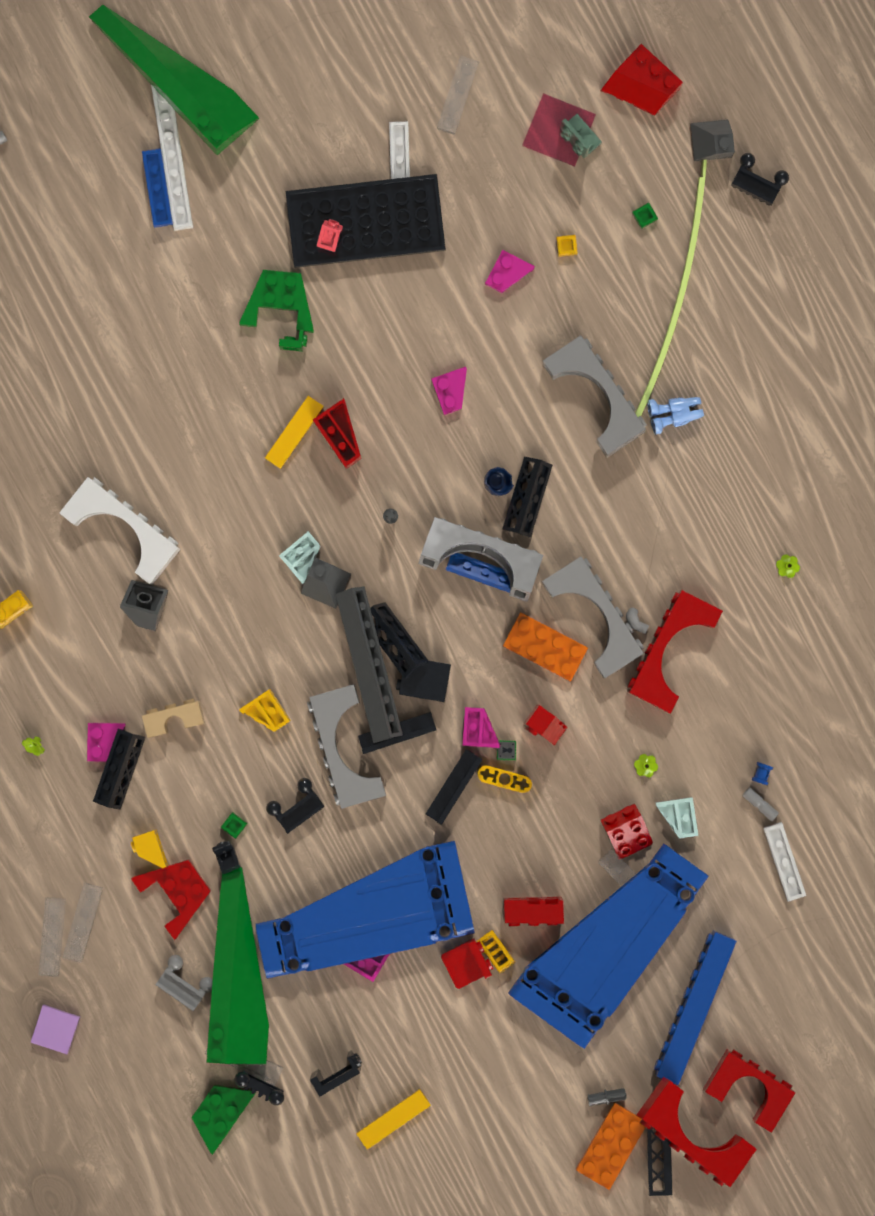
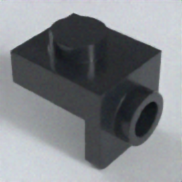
(226, 857)

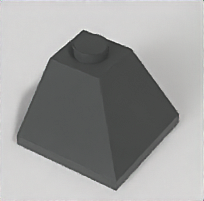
(712, 140)
(324, 582)
(144, 604)

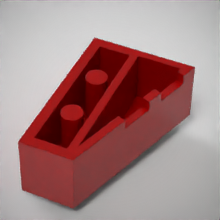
(339, 433)
(545, 724)
(534, 911)

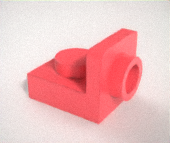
(329, 235)

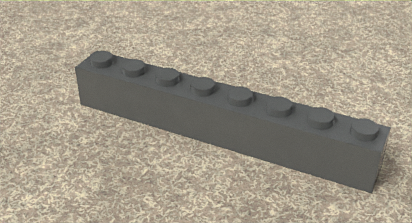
(369, 664)

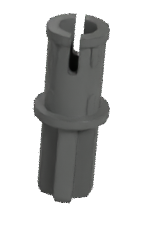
(390, 516)
(607, 1097)

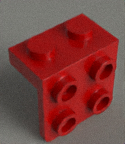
(627, 831)
(467, 963)

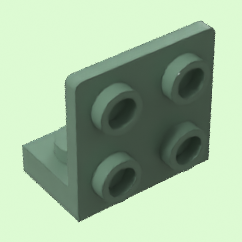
(579, 135)

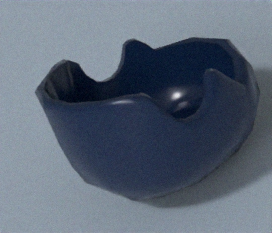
(498, 481)

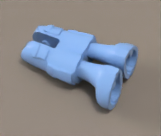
(679, 412)

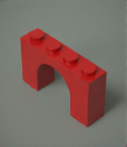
(733, 1067)

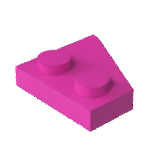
(507, 271)
(450, 390)
(478, 729)
(101, 740)
(368, 967)

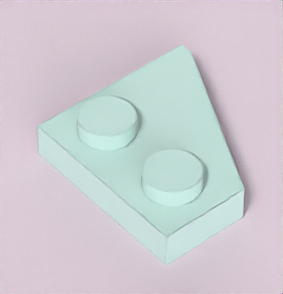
(301, 556)
(680, 816)

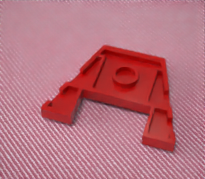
(182, 886)

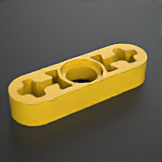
(492, 770)

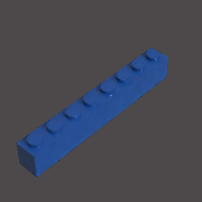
(695, 1007)

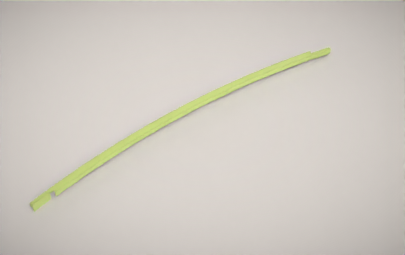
(682, 289)

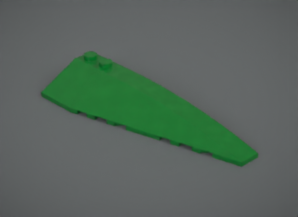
(199, 98)
(238, 1004)

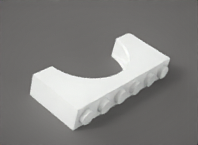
(155, 548)

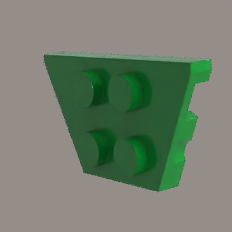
(219, 1113)

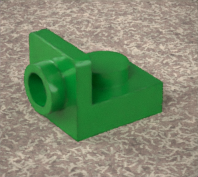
(290, 343)

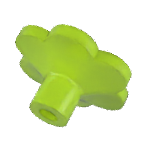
(783, 567)
(33, 745)
(642, 761)

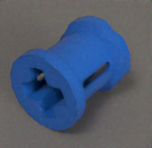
(762, 773)

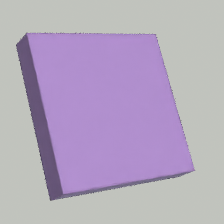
(55, 1029)

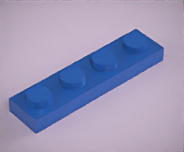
(157, 188)
(479, 571)

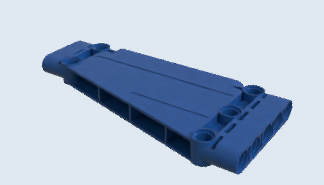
(372, 916)
(608, 949)

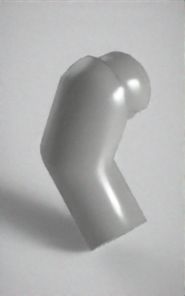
(633, 620)

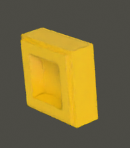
(566, 245)

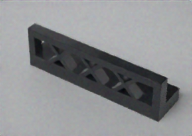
(530, 497)
(397, 636)
(410, 729)
(117, 768)
(453, 786)
(666, 1170)

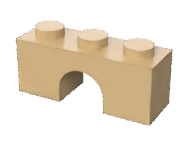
(156, 721)

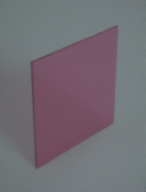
(545, 129)

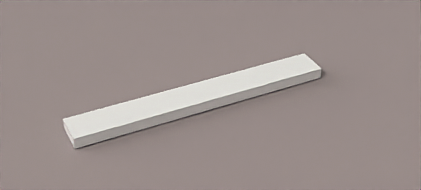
(172, 163)

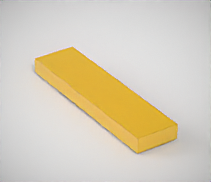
(294, 432)
(393, 1119)

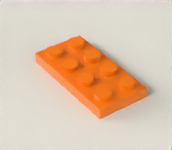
(545, 647)
(611, 1146)

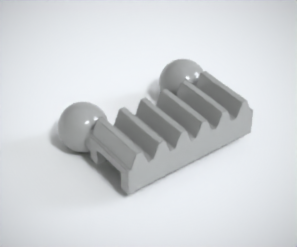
(179, 988)

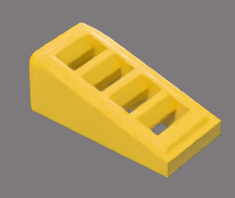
(500, 968)

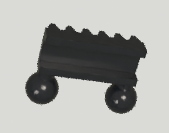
(755, 185)
(300, 811)
(273, 1093)

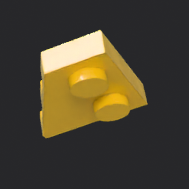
(267, 711)

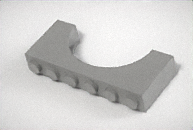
(579, 360)
(448, 538)
(621, 645)
(349, 786)

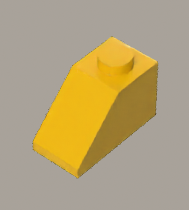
(150, 848)

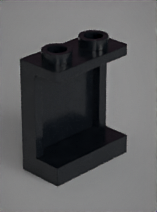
(426, 681)
(323, 1085)

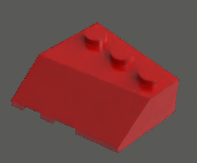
(643, 81)

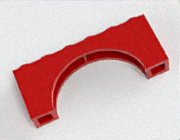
(649, 682)
(661, 1114)

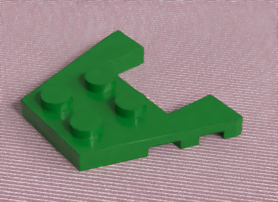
(281, 292)

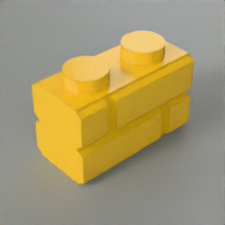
(13, 607)

